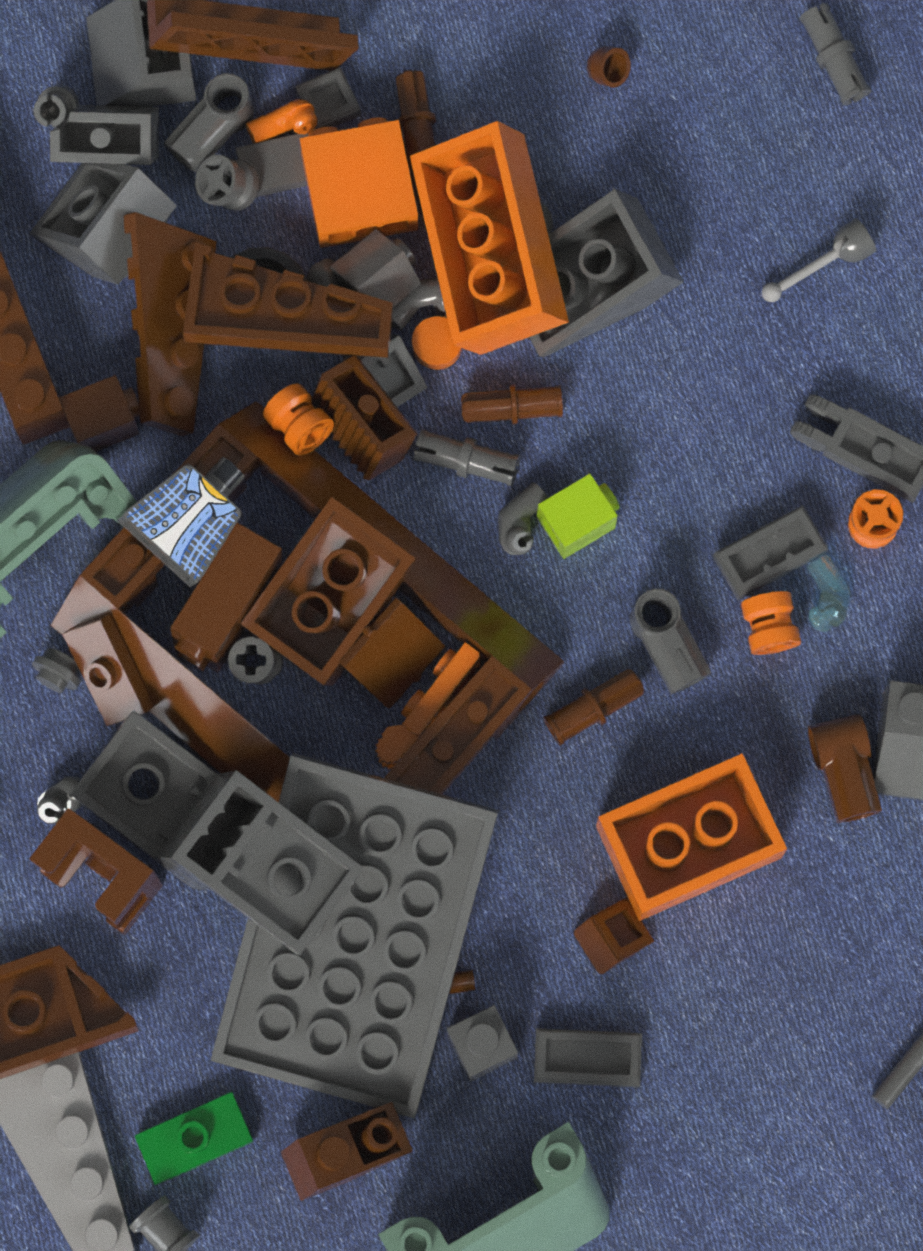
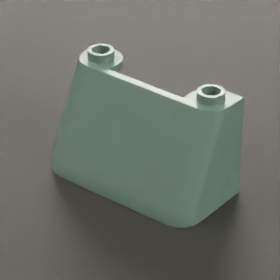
(49, 493)
(557, 1218)

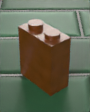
(223, 598)

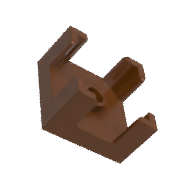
(73, 842)

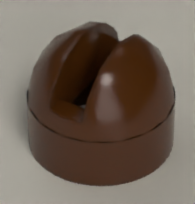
(609, 66)

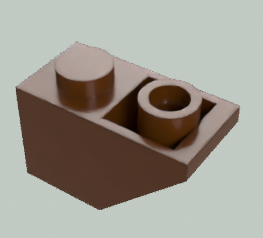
(346, 1151)

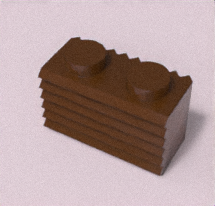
(363, 418)

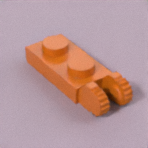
(422, 709)

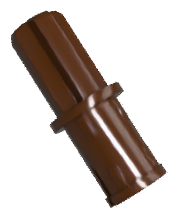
(415, 113)
(512, 404)
(594, 706)

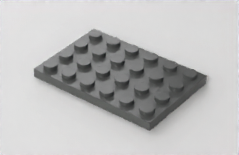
(375, 980)

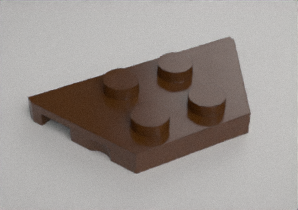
(53, 1011)

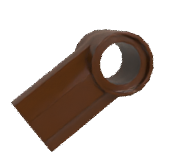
(843, 752)

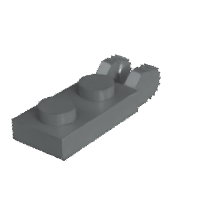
(865, 447)

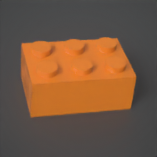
(690, 837)

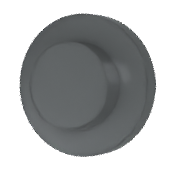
(57, 670)

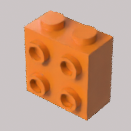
(358, 181)

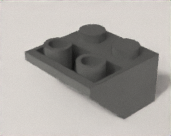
(127, 68)

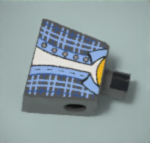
(187, 518)

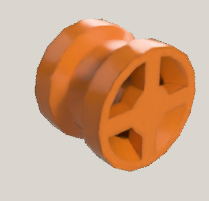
(881, 509)

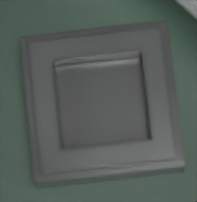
(331, 98)

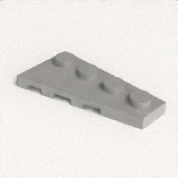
(62, 1146)

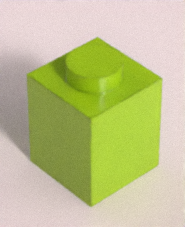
(578, 515)

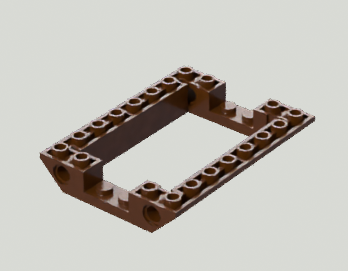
(125, 574)

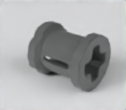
(262, 674)
(163, 1228)

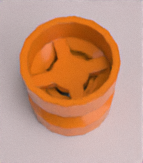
(298, 419)
(770, 623)

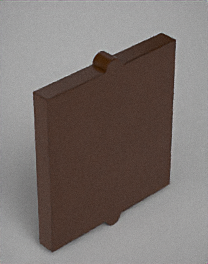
(392, 653)

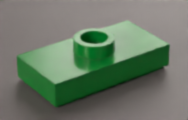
(194, 1138)

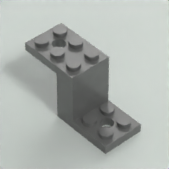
(217, 832)

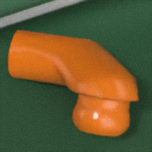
(295, 116)

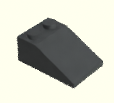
(606, 269)

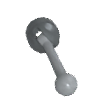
(850, 244)

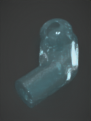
(834, 595)

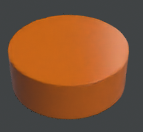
(433, 344)

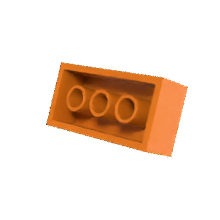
(488, 238)

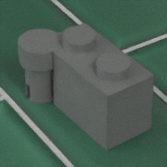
(97, 131)

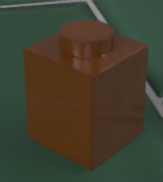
(102, 413)

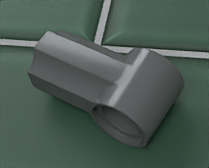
(208, 126)
(671, 645)

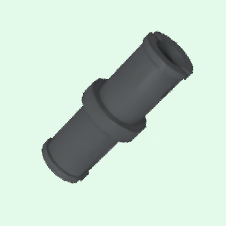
(835, 54)
(467, 457)

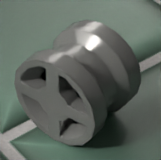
(215, 189)

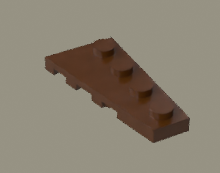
(260, 308)
(168, 365)

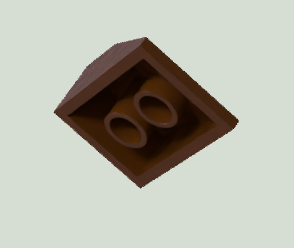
(329, 591)

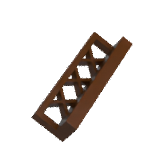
(248, 33)

